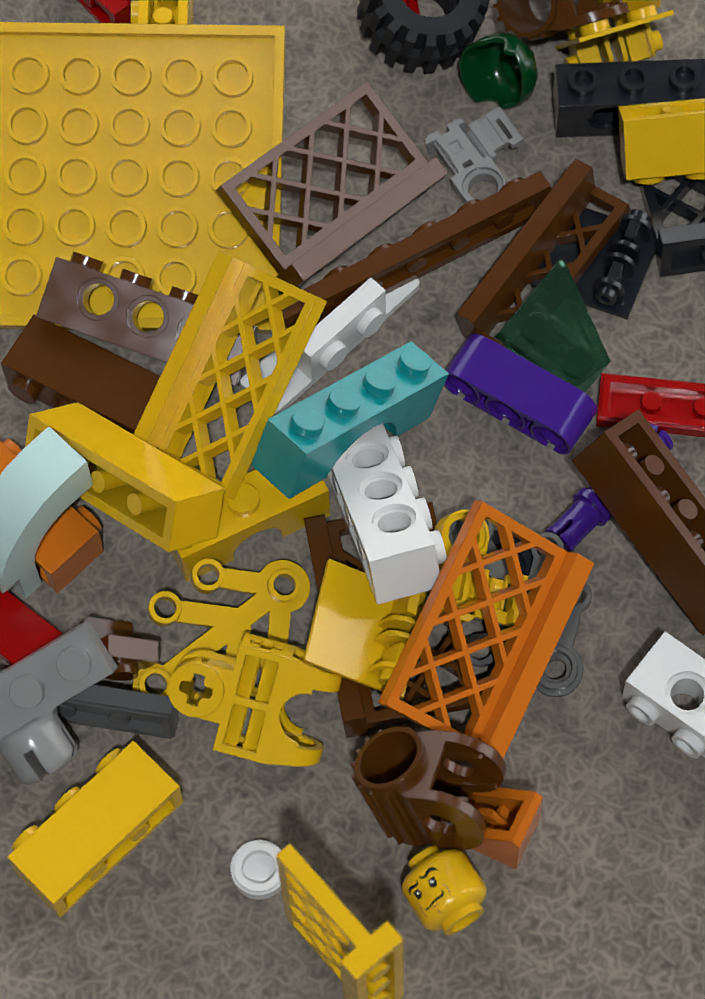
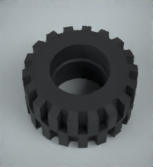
(417, 38)

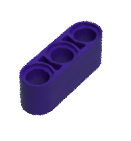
(521, 392)

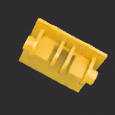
(630, 38)
(354, 633)

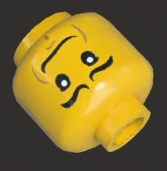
(444, 890)

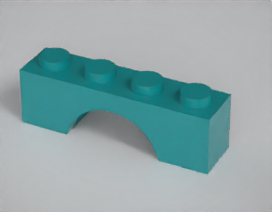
(313, 434)

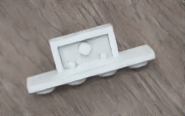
(337, 335)

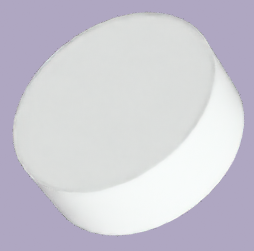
(256, 869)

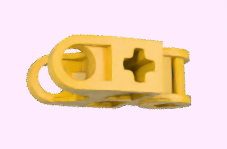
(228, 694)

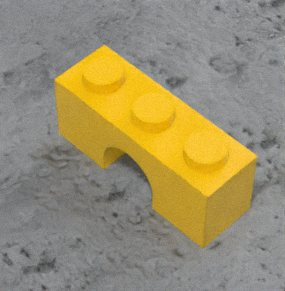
(254, 509)

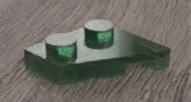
(557, 331)

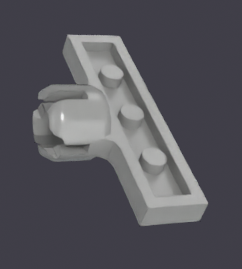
(31, 690)

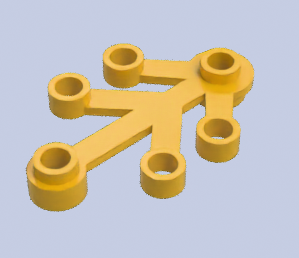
(230, 623)

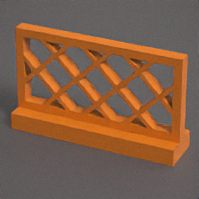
(528, 643)

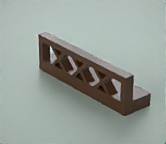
(534, 243)

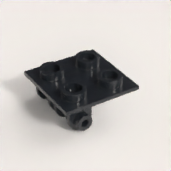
(619, 268)

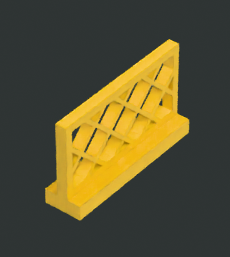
(201, 361)
(363, 962)

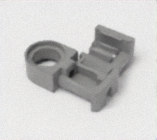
(476, 148)

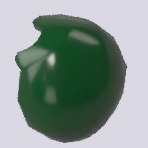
(498, 70)

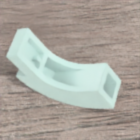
(32, 496)

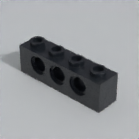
(589, 93)

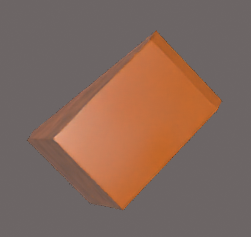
(510, 822)

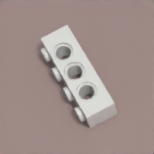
(385, 517)
(663, 673)

